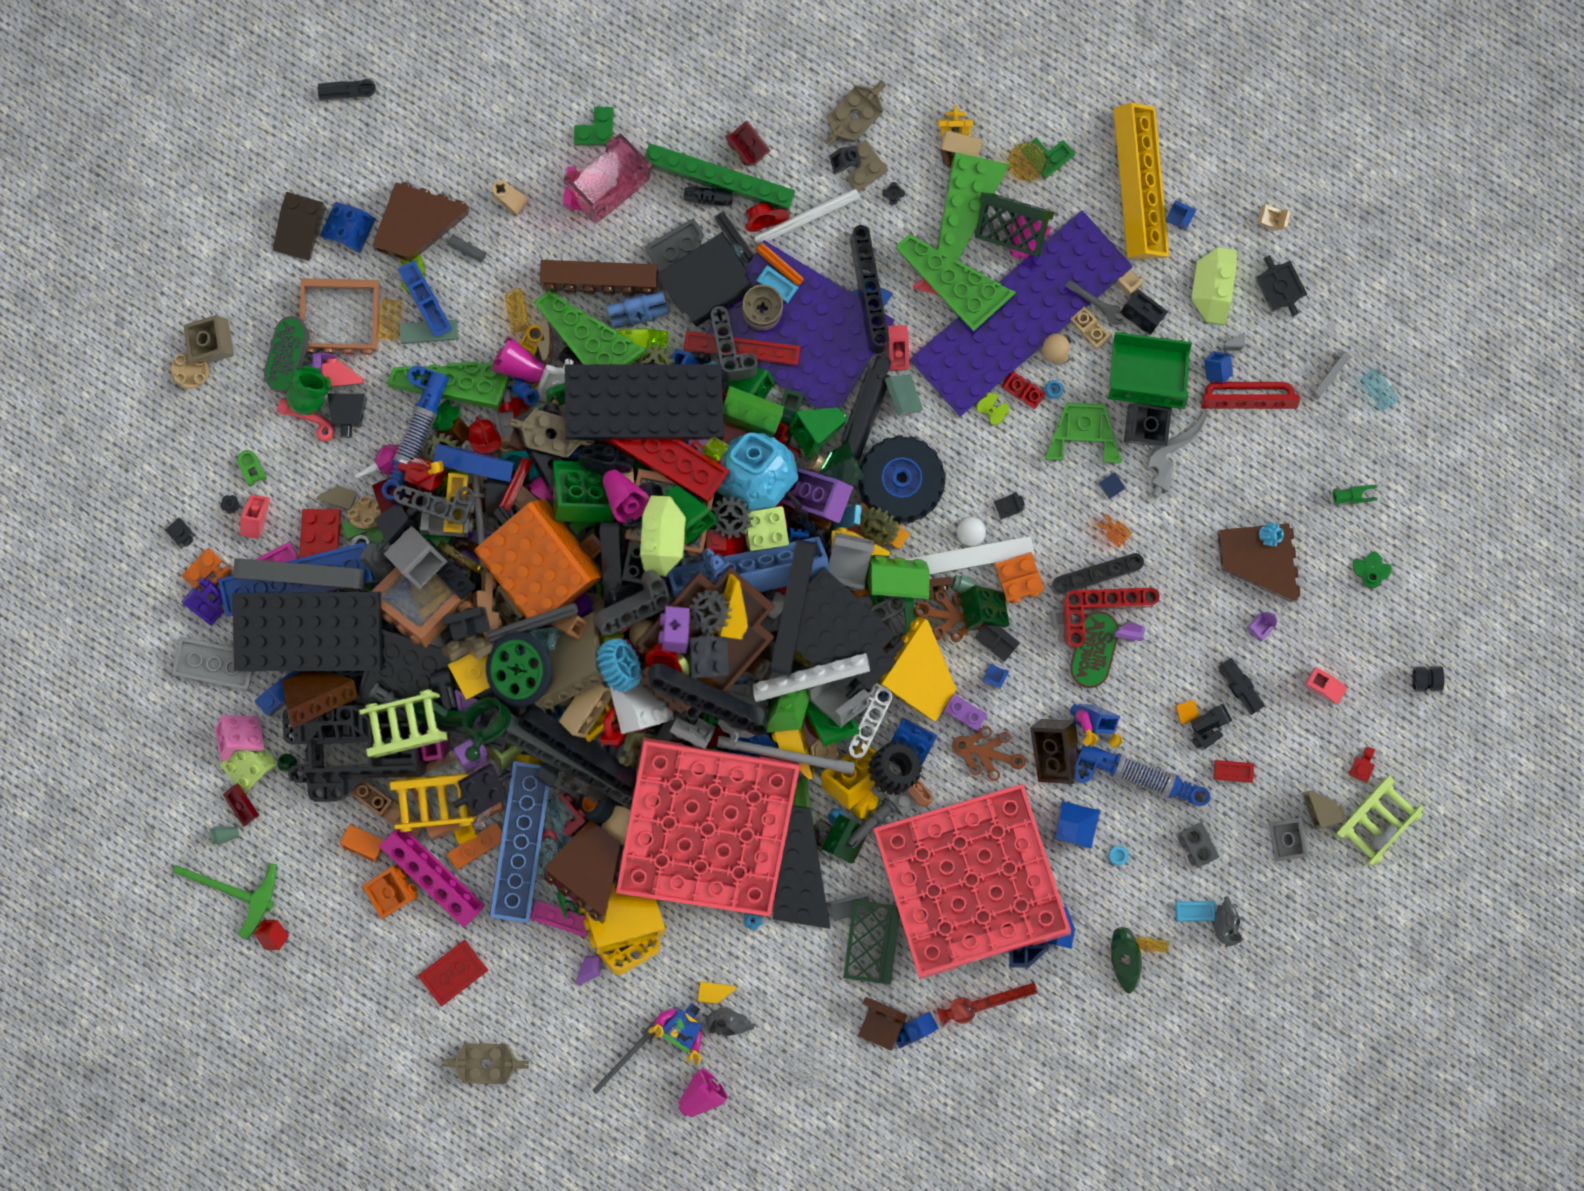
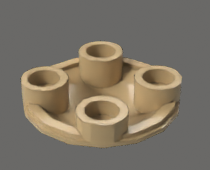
(187, 373)
(364, 512)
(617, 824)

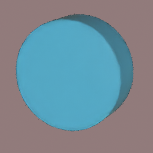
(1118, 855)

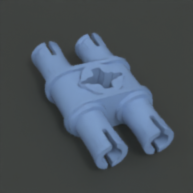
(637, 309)

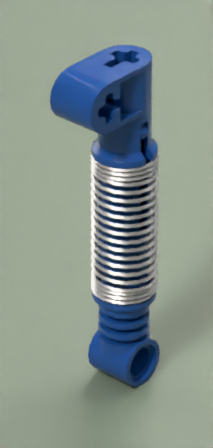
(420, 425)
(1132, 771)

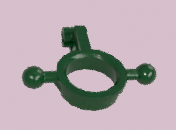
(467, 718)

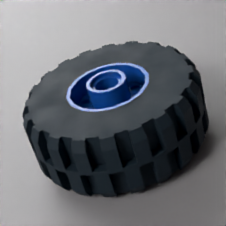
(908, 459)

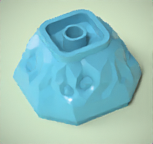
(758, 471)

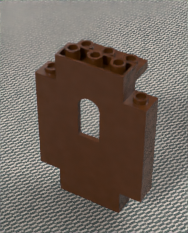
(740, 651)

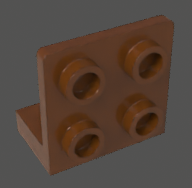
(881, 1024)

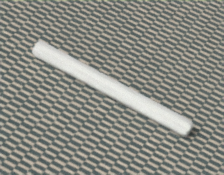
(807, 216)

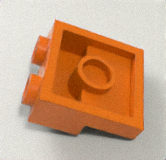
(1019, 577)
(390, 891)

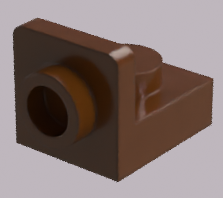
(939, 584)

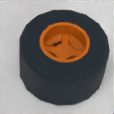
(596, 812)

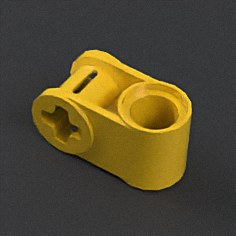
(531, 344)

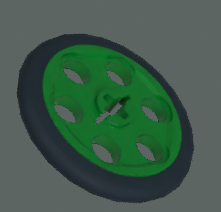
(495, 663)

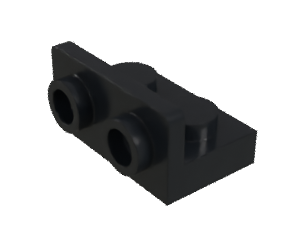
(1143, 312)

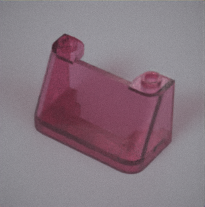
(608, 179)

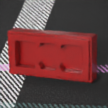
(1233, 771)

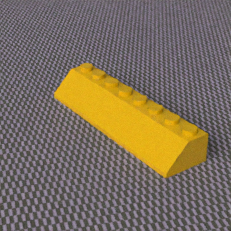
(1141, 181)

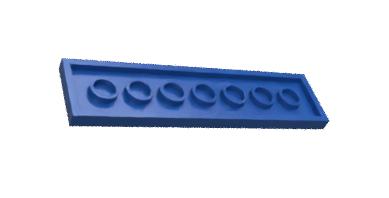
(343, 557)

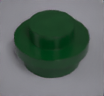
(286, 761)

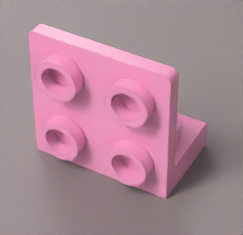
(238, 734)

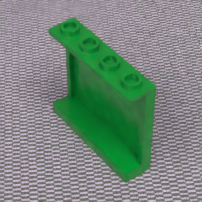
(1149, 370)

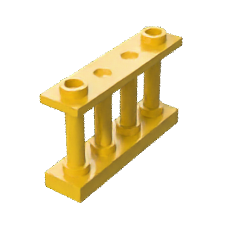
(421, 784)

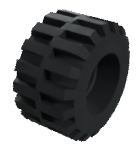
(904, 758)

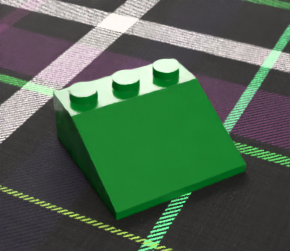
(579, 494)

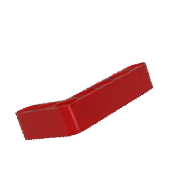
(1101, 603)

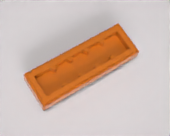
(475, 847)

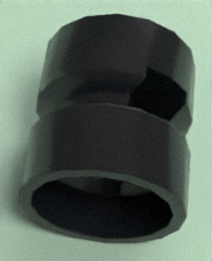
(1428, 678)

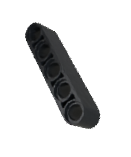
(1105, 568)

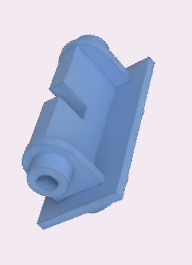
(714, 563)

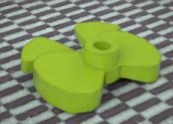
(987, 406)

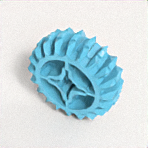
(619, 665)

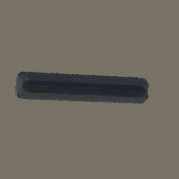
(733, 235)

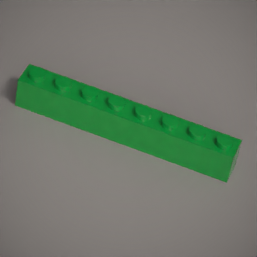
(719, 177)

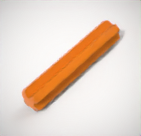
(779, 264)

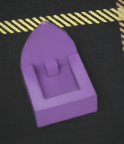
(320, 358)
(1262, 625)

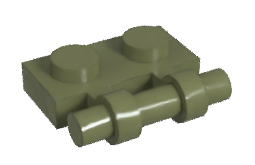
(633, 745)

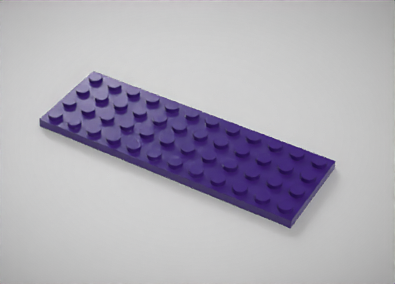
(970, 364)

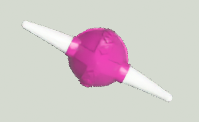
(383, 461)

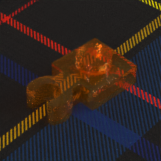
(1116, 532)

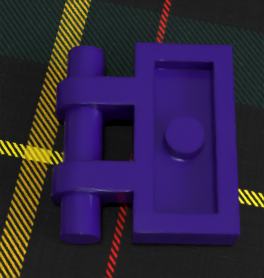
(203, 606)

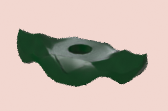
(1124, 943)

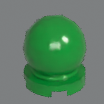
(307, 390)

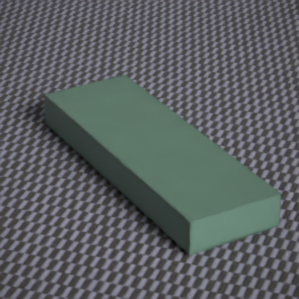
(421, 332)

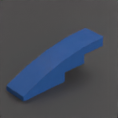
(424, 298)
(473, 462)

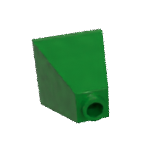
(759, 385)
(815, 428)
(697, 515)

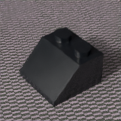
(1147, 424)

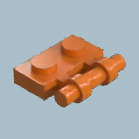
(204, 567)

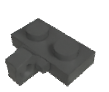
(376, 561)

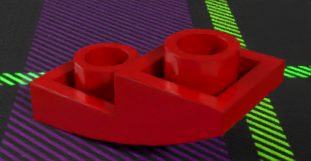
(1023, 390)

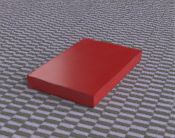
(453, 973)

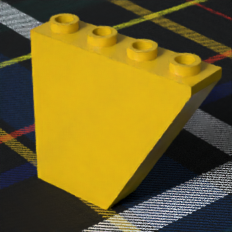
(920, 672)
(627, 922)

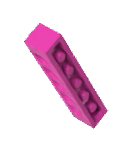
(432, 876)

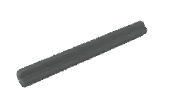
(534, 622)

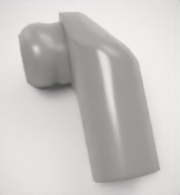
(1383, 838)

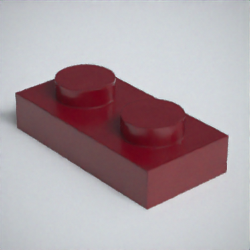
(241, 805)

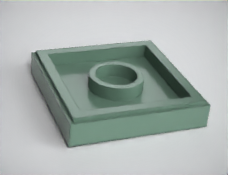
(903, 394)

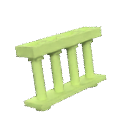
(415, 739)
(1372, 801)

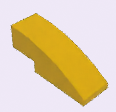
(455, 482)

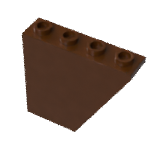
(416, 221)
(1259, 564)
(315, 693)
(586, 870)

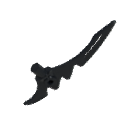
(801, 518)

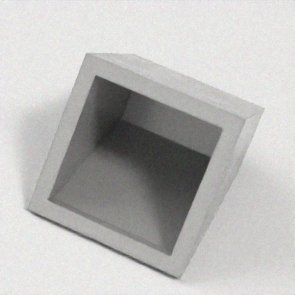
(415, 557)

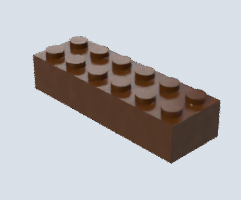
(598, 277)

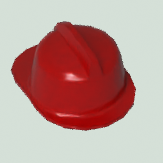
(764, 216)
(483, 436)
(657, 655)

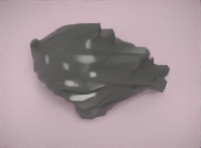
(1227, 924)
(727, 1022)

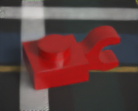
(513, 406)
(1362, 767)

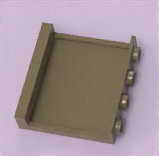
(572, 665)

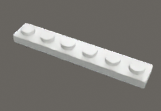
(811, 677)

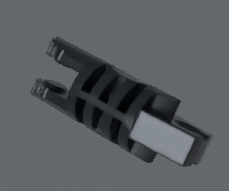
(708, 196)

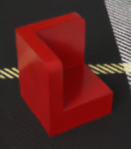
(271, 934)

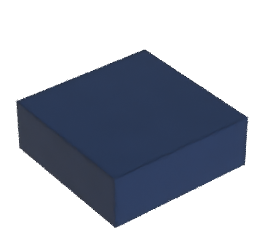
(1112, 485)

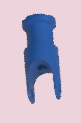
(524, 391)

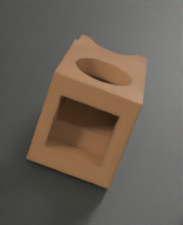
(571, 626)

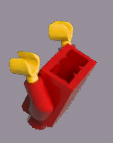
(423, 472)

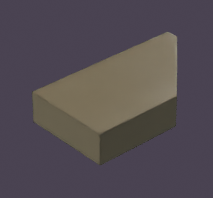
(339, 497)

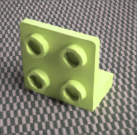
(767, 529)
(248, 767)

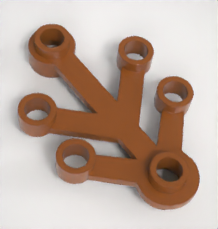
(952, 615)
(985, 752)

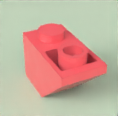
(1325, 685)

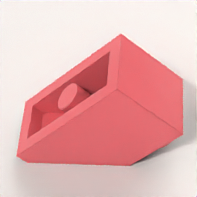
(898, 347)
(340, 373)
(254, 516)

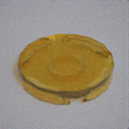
(1027, 161)

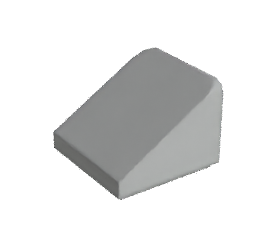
(1236, 343)

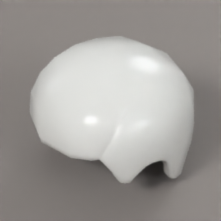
(971, 531)

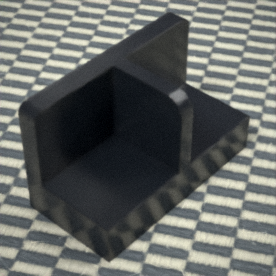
(468, 622)
(997, 641)

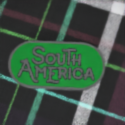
(286, 352)

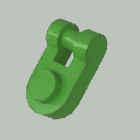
(247, 461)

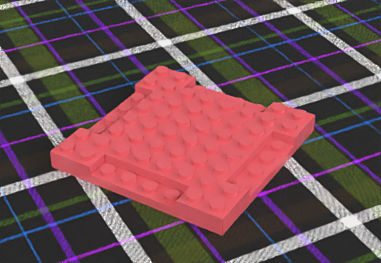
(707, 827)
(971, 881)

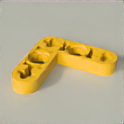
(619, 957)

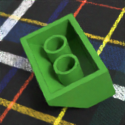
(751, 412)
(898, 577)
(788, 711)

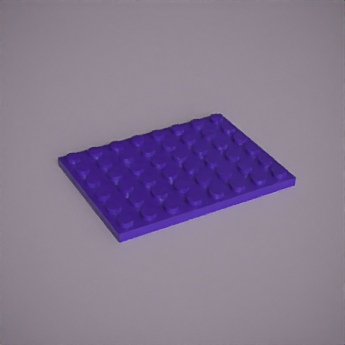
(826, 326)

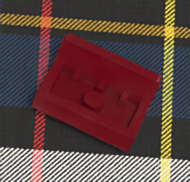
(747, 144)

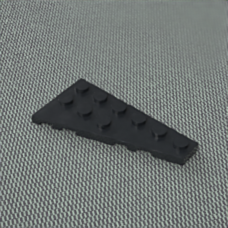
(800, 884)

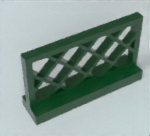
(1019, 208)
(889, 942)

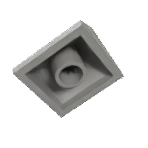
(1289, 839)

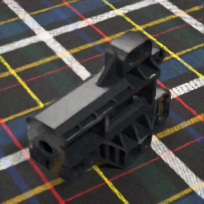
(359, 730)

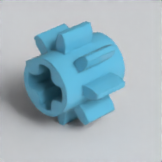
(1271, 534)

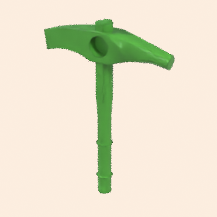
(258, 902)

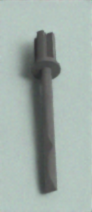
(647, 1036)

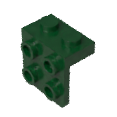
(984, 606)
(838, 837)

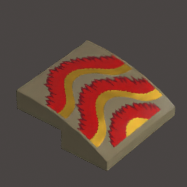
(547, 345)

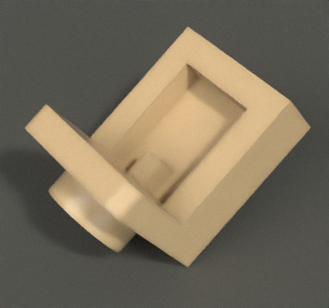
(1273, 217)

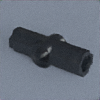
(1241, 686)

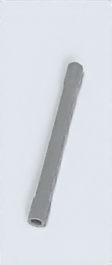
(837, 765)

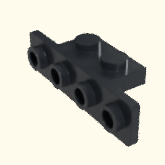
(453, 576)

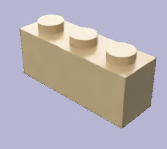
(586, 709)

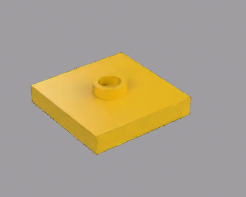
(470, 675)

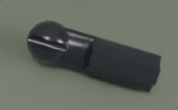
(346, 89)

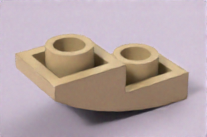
(961, 143)
(1090, 328)

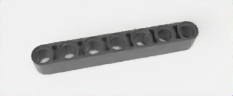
(298, 573)

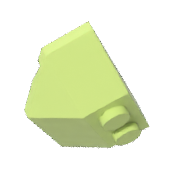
(1215, 284)
(662, 535)

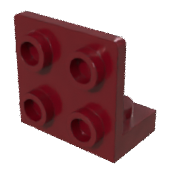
(573, 825)

